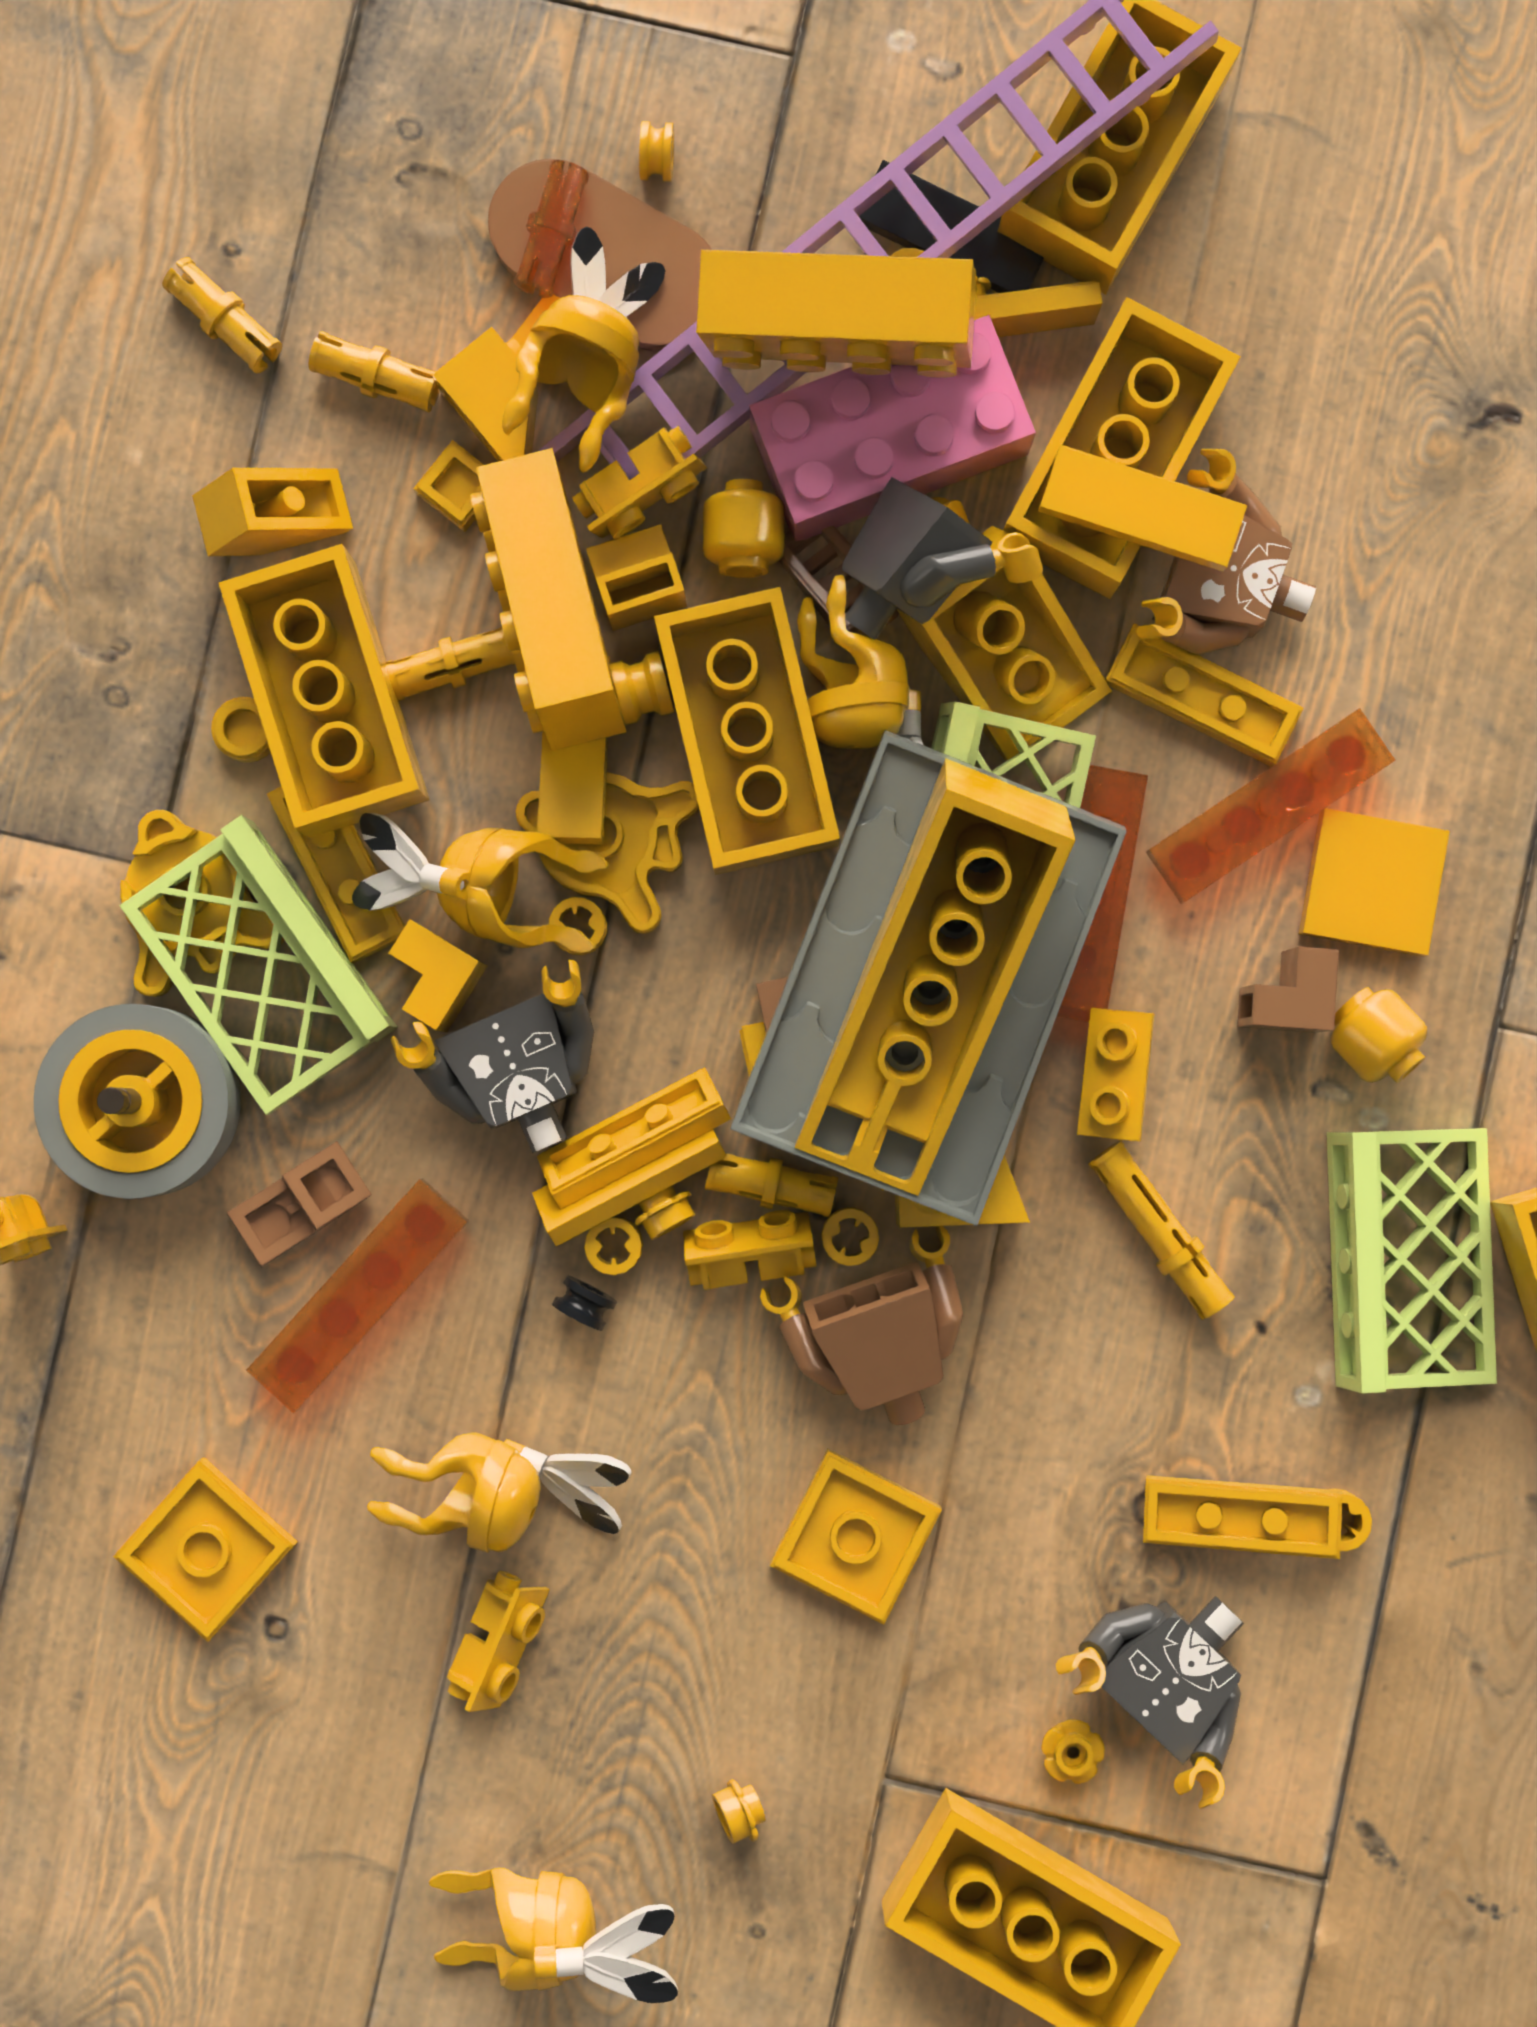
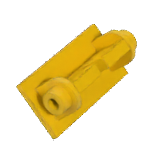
(661, 475)
(1115, 1074)
(23, 1229)
(719, 1249)
(487, 1670)

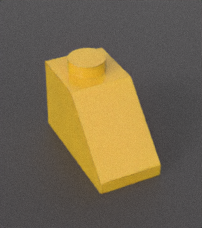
(479, 388)
(270, 509)

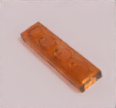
(1119, 798)
(1270, 806)
(357, 1295)

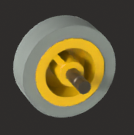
(136, 1101)

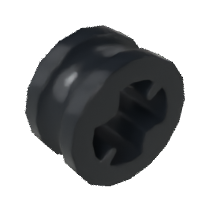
(584, 1303)

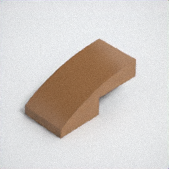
(299, 1204)

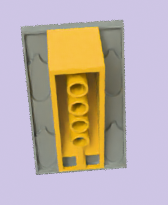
(929, 978)

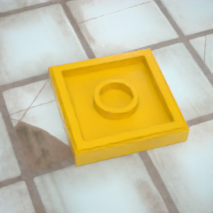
(1374, 882)
(855, 1536)
(205, 1549)

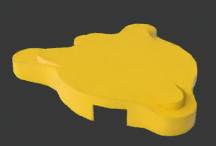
(637, 840)
(160, 847)

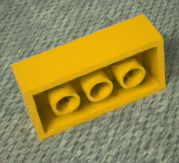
(1103, 197)
(837, 311)
(1133, 407)
(546, 601)
(323, 691)
(747, 730)
(1027, 1920)

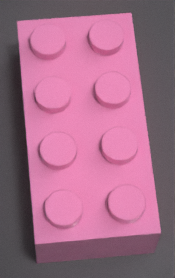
(850, 432)

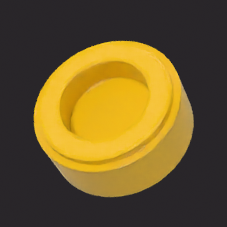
(239, 730)

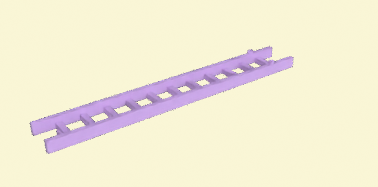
(896, 175)

